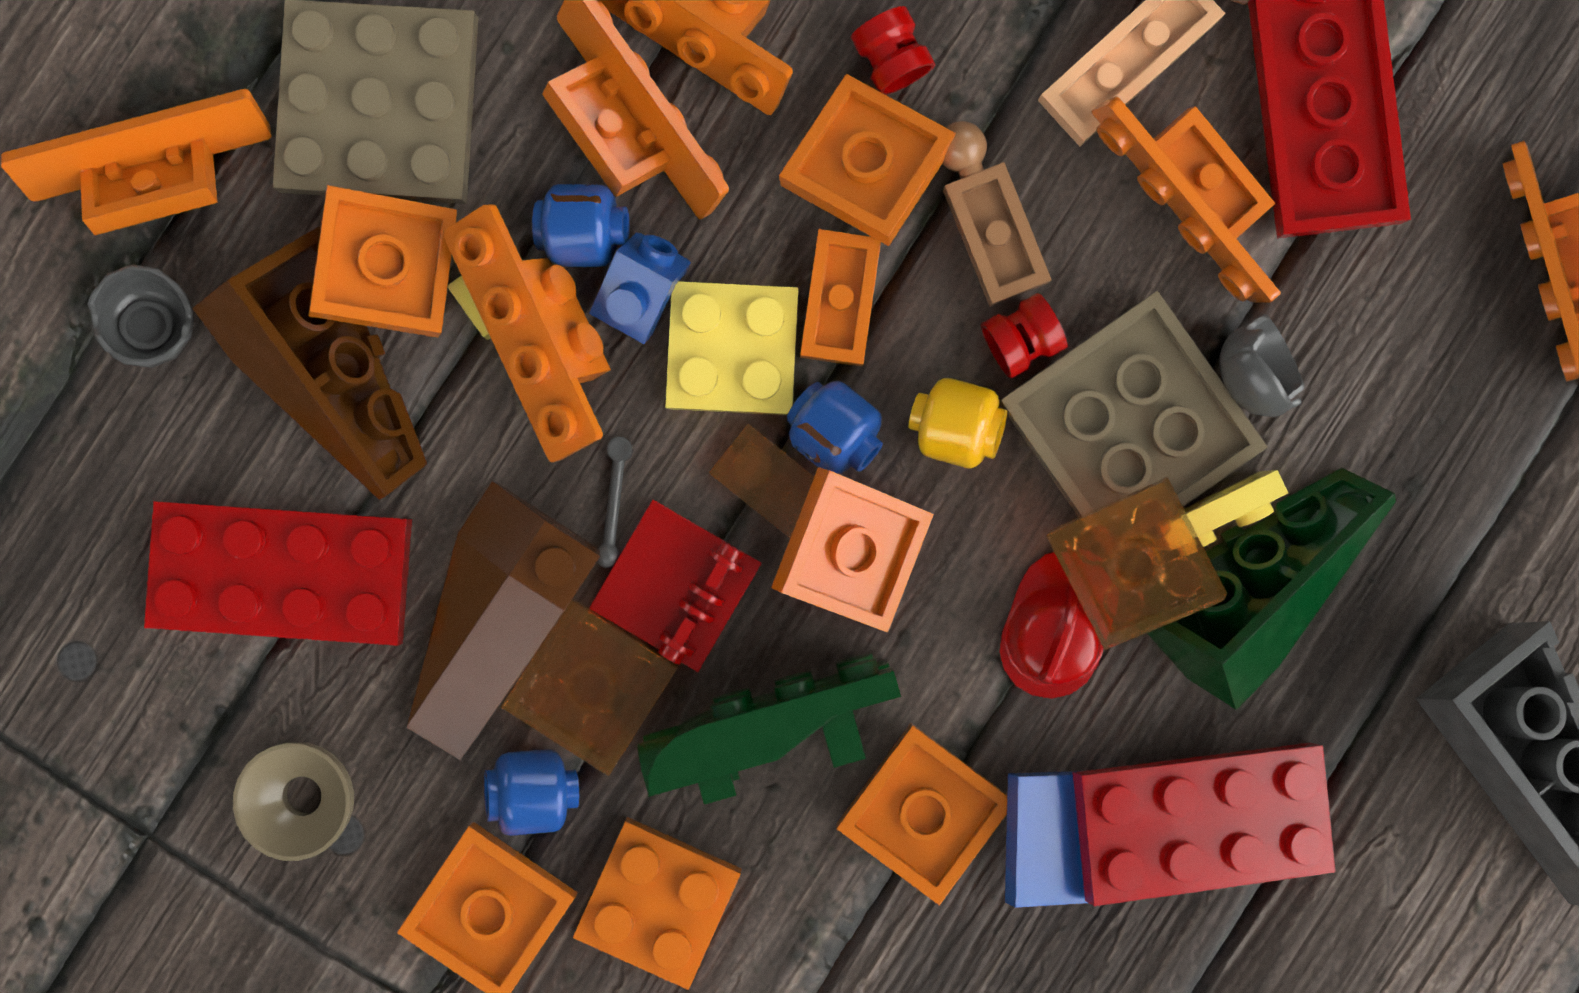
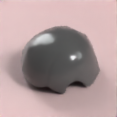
(141, 316)
(1260, 369)

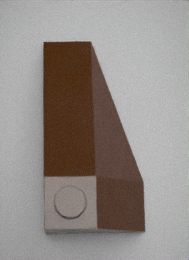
(315, 367)
(498, 603)

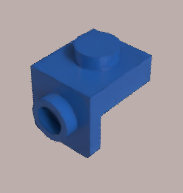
(639, 285)

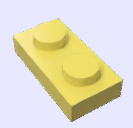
(1242, 501)

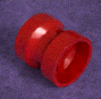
(893, 50)
(1024, 335)

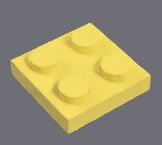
(732, 348)

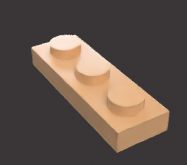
(1127, 60)

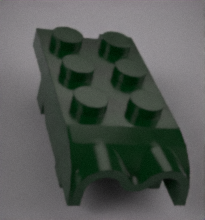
(762, 729)

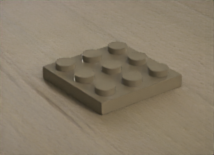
(376, 100)
(1131, 412)

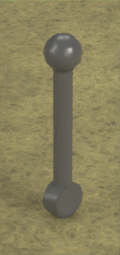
(619, 450)

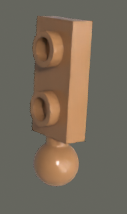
(991, 219)

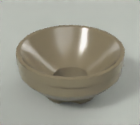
(268, 817)

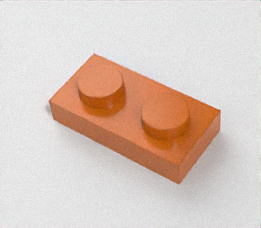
(840, 298)

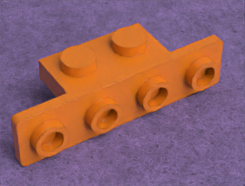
(714, 41)
(623, 115)
(141, 164)
(1201, 184)
(1556, 238)
(535, 329)

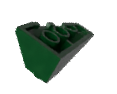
(1274, 584)

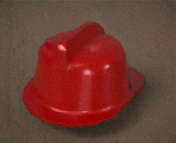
(1047, 635)

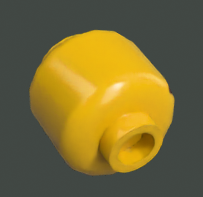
(958, 422)

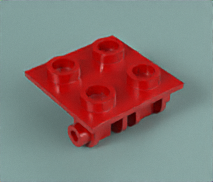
(675, 586)

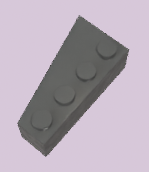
(1518, 733)

